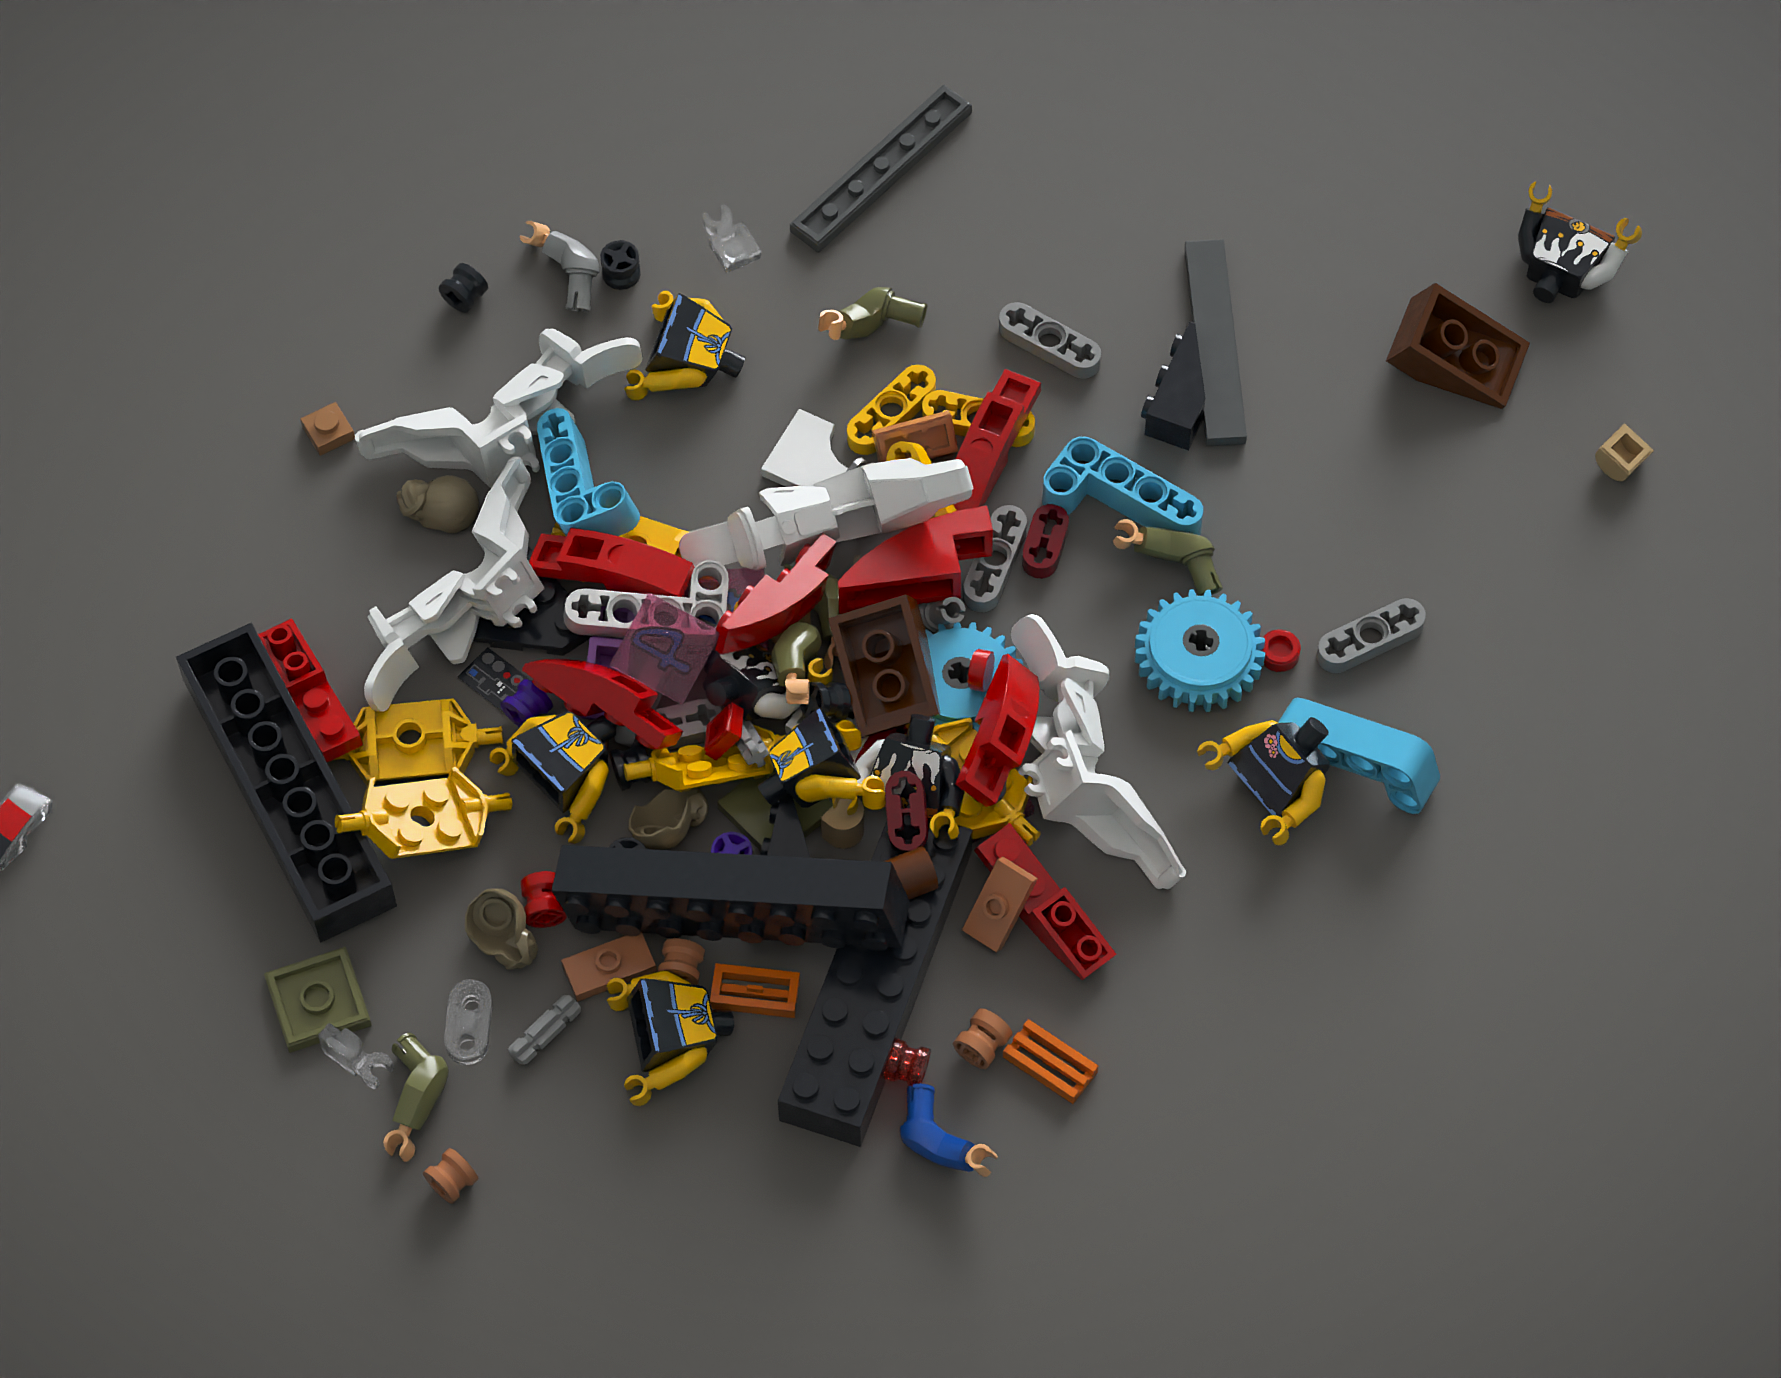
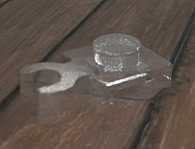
(731, 243)

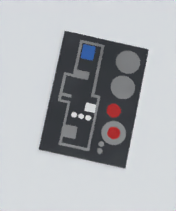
(492, 677)

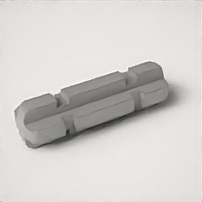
(751, 745)
(544, 1029)

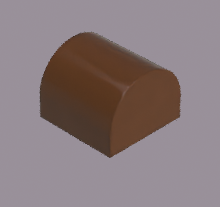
(915, 872)

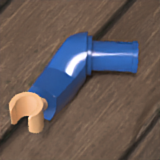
(933, 1143)

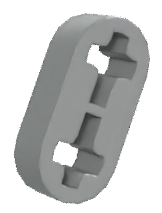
(687, 719)

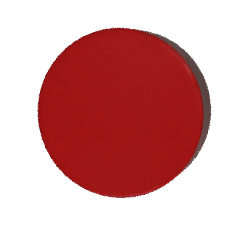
(1281, 650)
(981, 670)

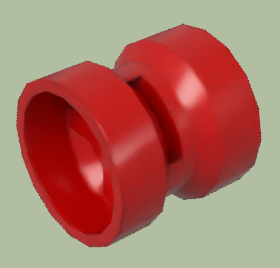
(542, 906)

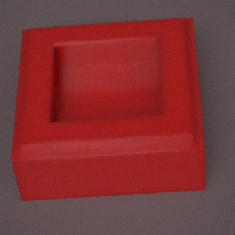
(723, 731)

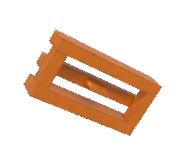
(755, 1006)
(1021, 1039)

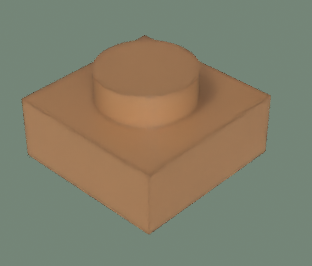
(327, 428)

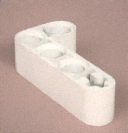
(698, 603)

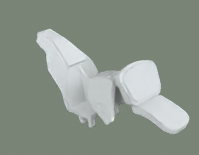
(451, 442)
(844, 507)
(455, 602)
(1070, 745)

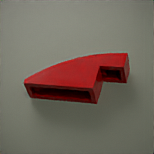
(918, 561)

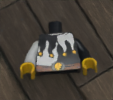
(1568, 253)
(751, 682)
(924, 758)

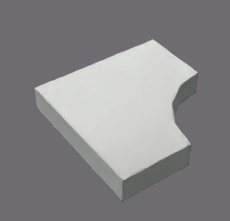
(803, 453)

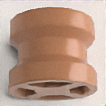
(682, 959)
(450, 1175)

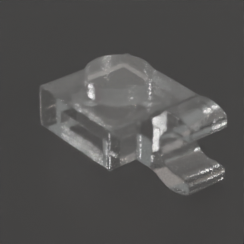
(347, 1051)

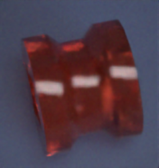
(907, 1063)

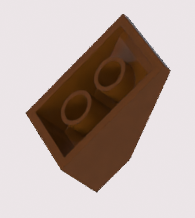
(1457, 348)
(886, 664)

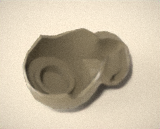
(441, 504)
(667, 818)
(499, 929)

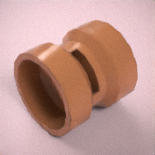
(982, 1038)

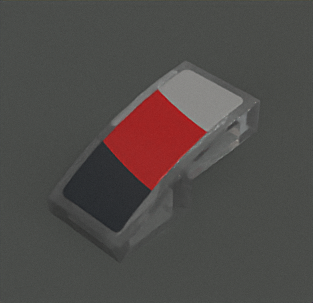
(19, 815)

